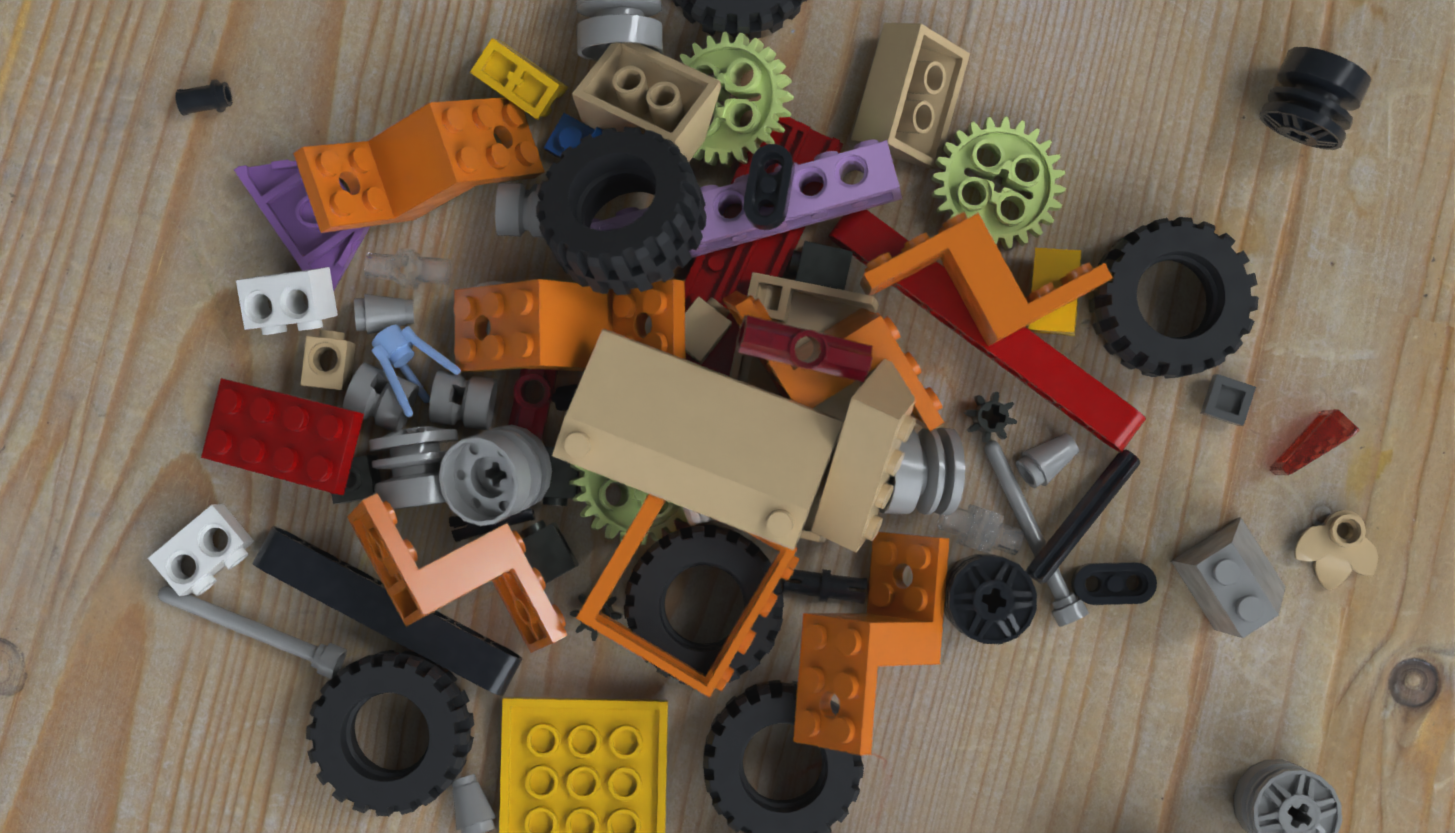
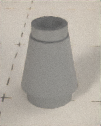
(377, 312)
(1046, 460)
(471, 806)

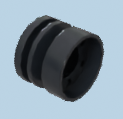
(1315, 97)
(978, 576)

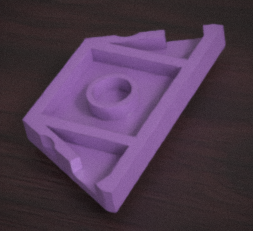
(285, 203)

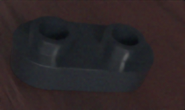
(768, 188)
(1112, 583)

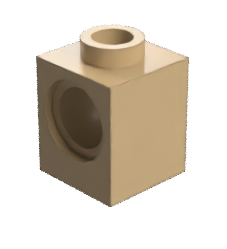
(705, 327)
(312, 372)

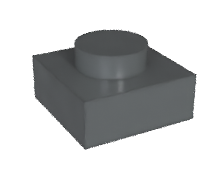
(1228, 400)

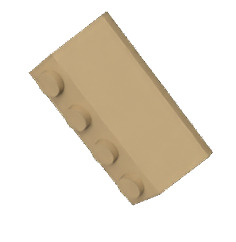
(866, 459)

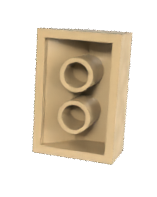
(648, 92)
(911, 93)

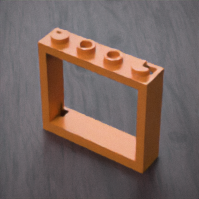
(738, 639)

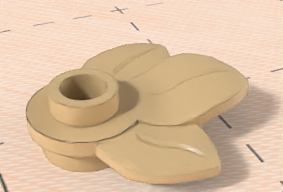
(1337, 556)

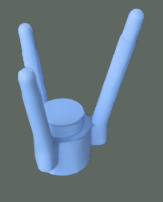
(395, 348)

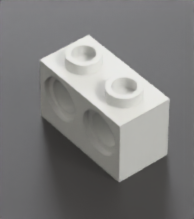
(287, 300)
(197, 542)

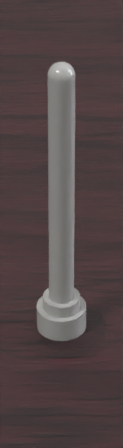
(1066, 605)
(325, 659)

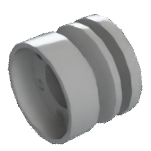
(617, 23)
(414, 465)
(495, 474)
(929, 474)
(1276, 785)

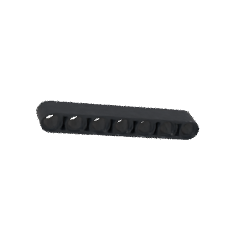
(368, 603)

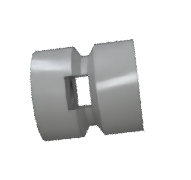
(516, 210)
(373, 395)
(477, 405)

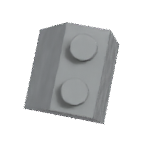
(1232, 580)

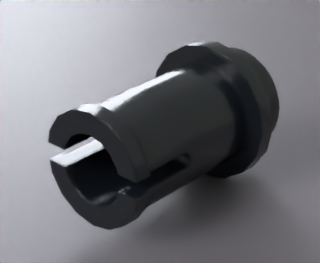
(204, 98)

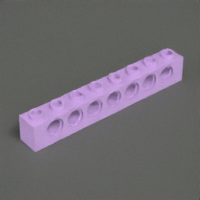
(834, 200)

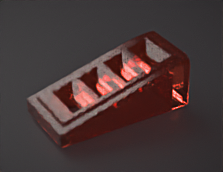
(1323, 434)

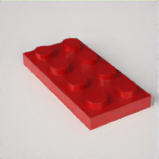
(282, 436)

